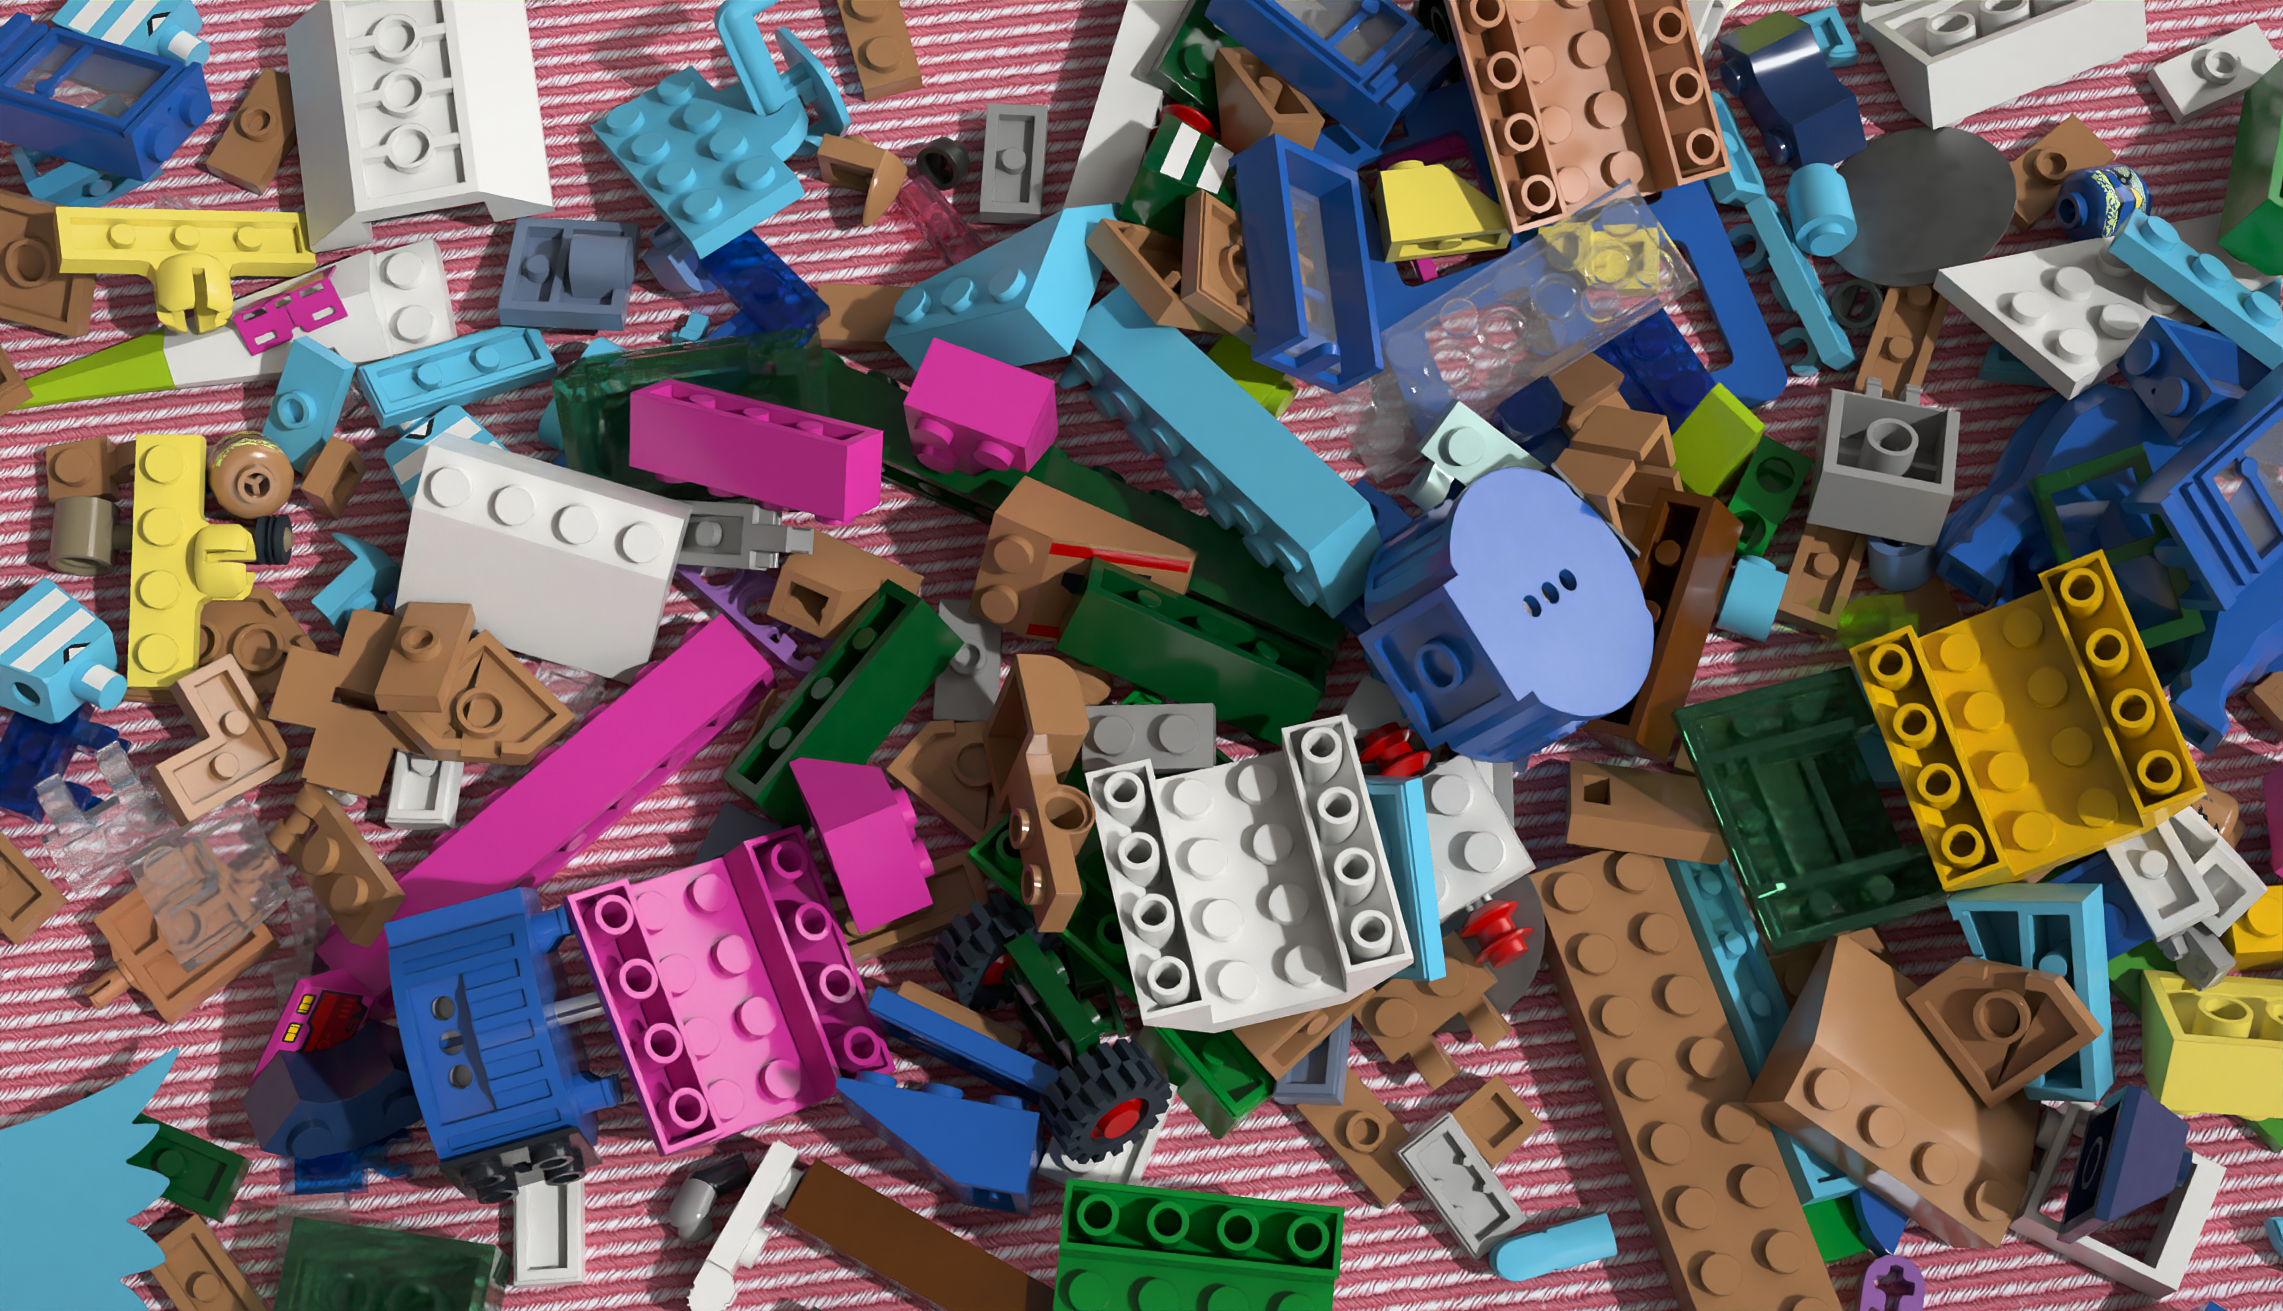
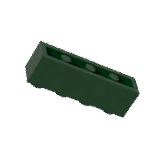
(1190, 652)
(846, 700)

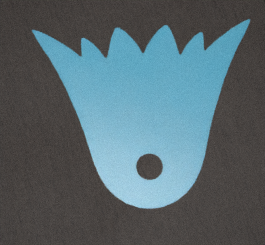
(71, 1201)

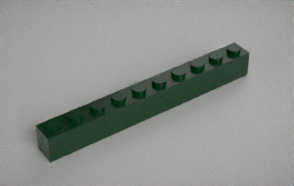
(1224, 569)

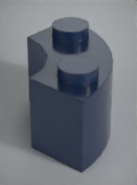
(1791, 92)
(333, 1096)

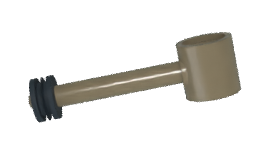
(90, 536)

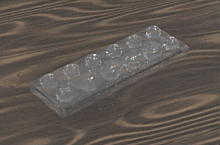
(1513, 325)

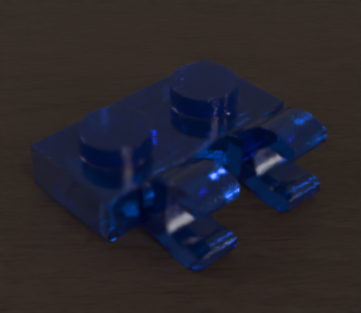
(38, 750)

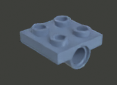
(569, 274)

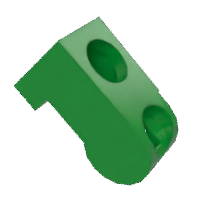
(1767, 493)

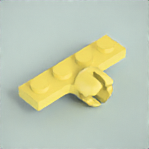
(184, 253)

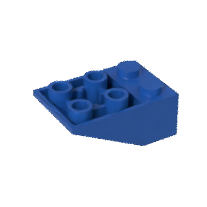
(968, 1147)

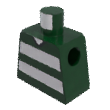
(1174, 168)

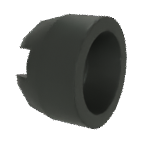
(934, 158)
(1845, 298)

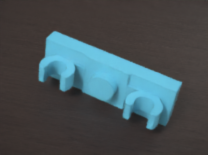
(1794, 288)

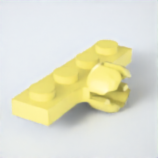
(176, 560)

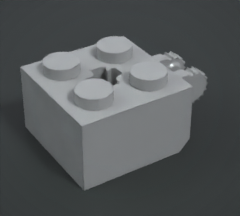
(1884, 465)

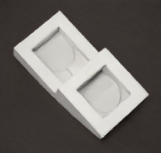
(2221, 867)

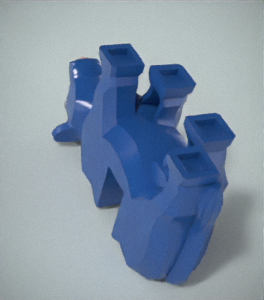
(2001, 547)

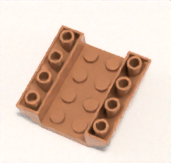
(1585, 100)

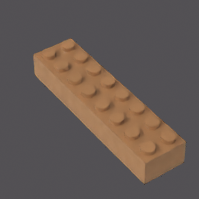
(1676, 1089)

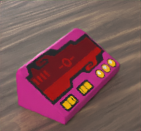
(318, 1015)

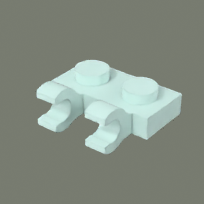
(1464, 449)

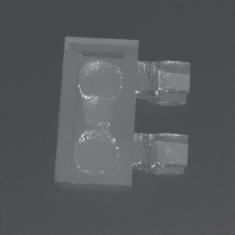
(95, 843)

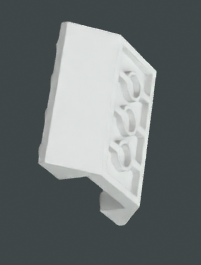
(414, 113)
(1250, 883)

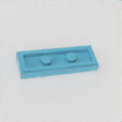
(455, 373)

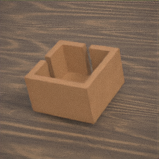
(1605, 469)

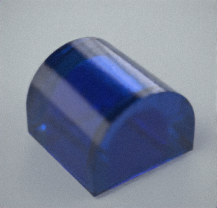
(1530, 414)

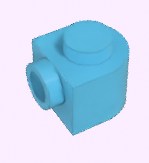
(1751, 598)

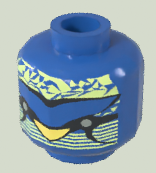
(2099, 199)

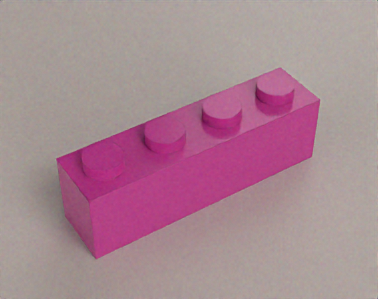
(756, 450)

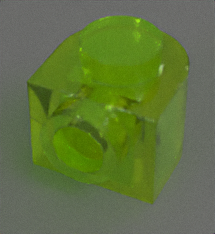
(1874, 617)

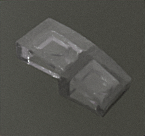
(309, 926)

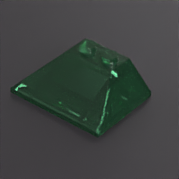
(1805, 810)

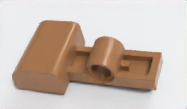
(1029, 753)

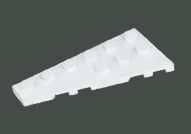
(2076, 303)

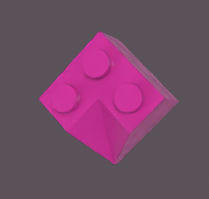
(978, 412)
(866, 839)

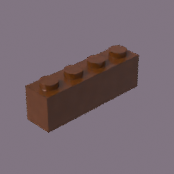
(1682, 577)

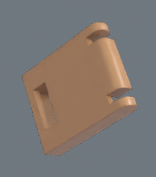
(1150, 271)
(1644, 813)

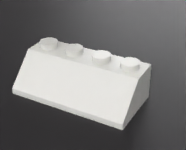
(1995, 50)

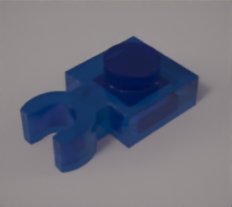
(350, 1169)

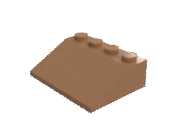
(1890, 1107)

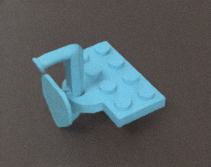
(720, 156)

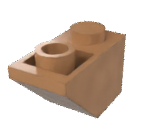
(832, 585)

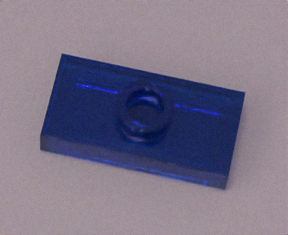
(763, 285)

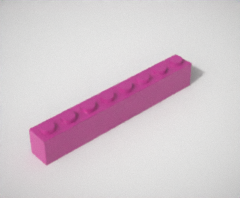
(576, 788)

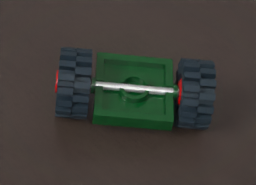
(1103, 1090)

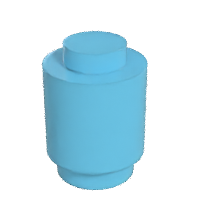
(1820, 210)

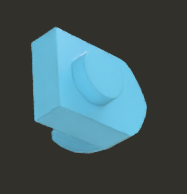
(360, 585)

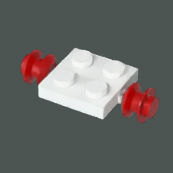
(1469, 843)

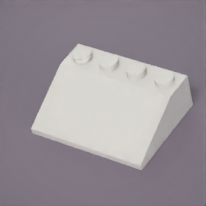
(543, 555)

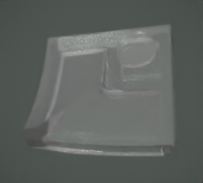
(211, 881)

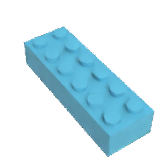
(1229, 452)

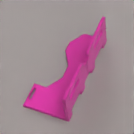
(299, 310)

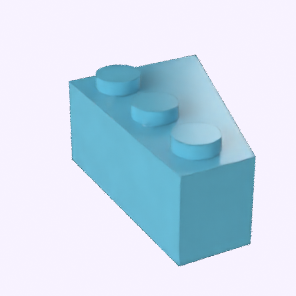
(2057, 932)

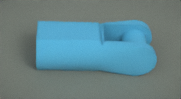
(1553, 1248)

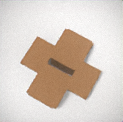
(348, 743)

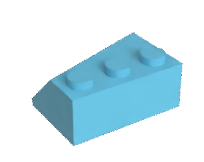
(1012, 299)

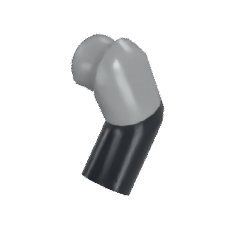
(699, 1193)

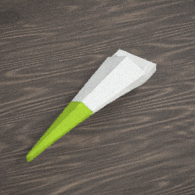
(392, 303)

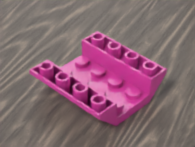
(728, 990)

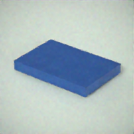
(961, 1046)

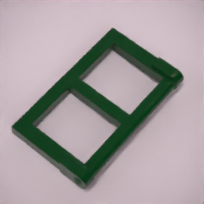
(2043, 485)

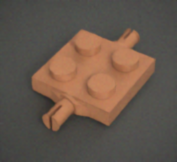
(150, 966)

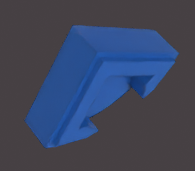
(1879, 1221)

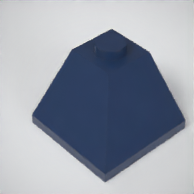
(2125, 1162)

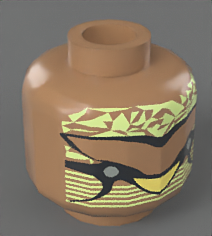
(230, 473)

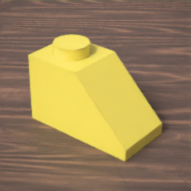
(1434, 214)

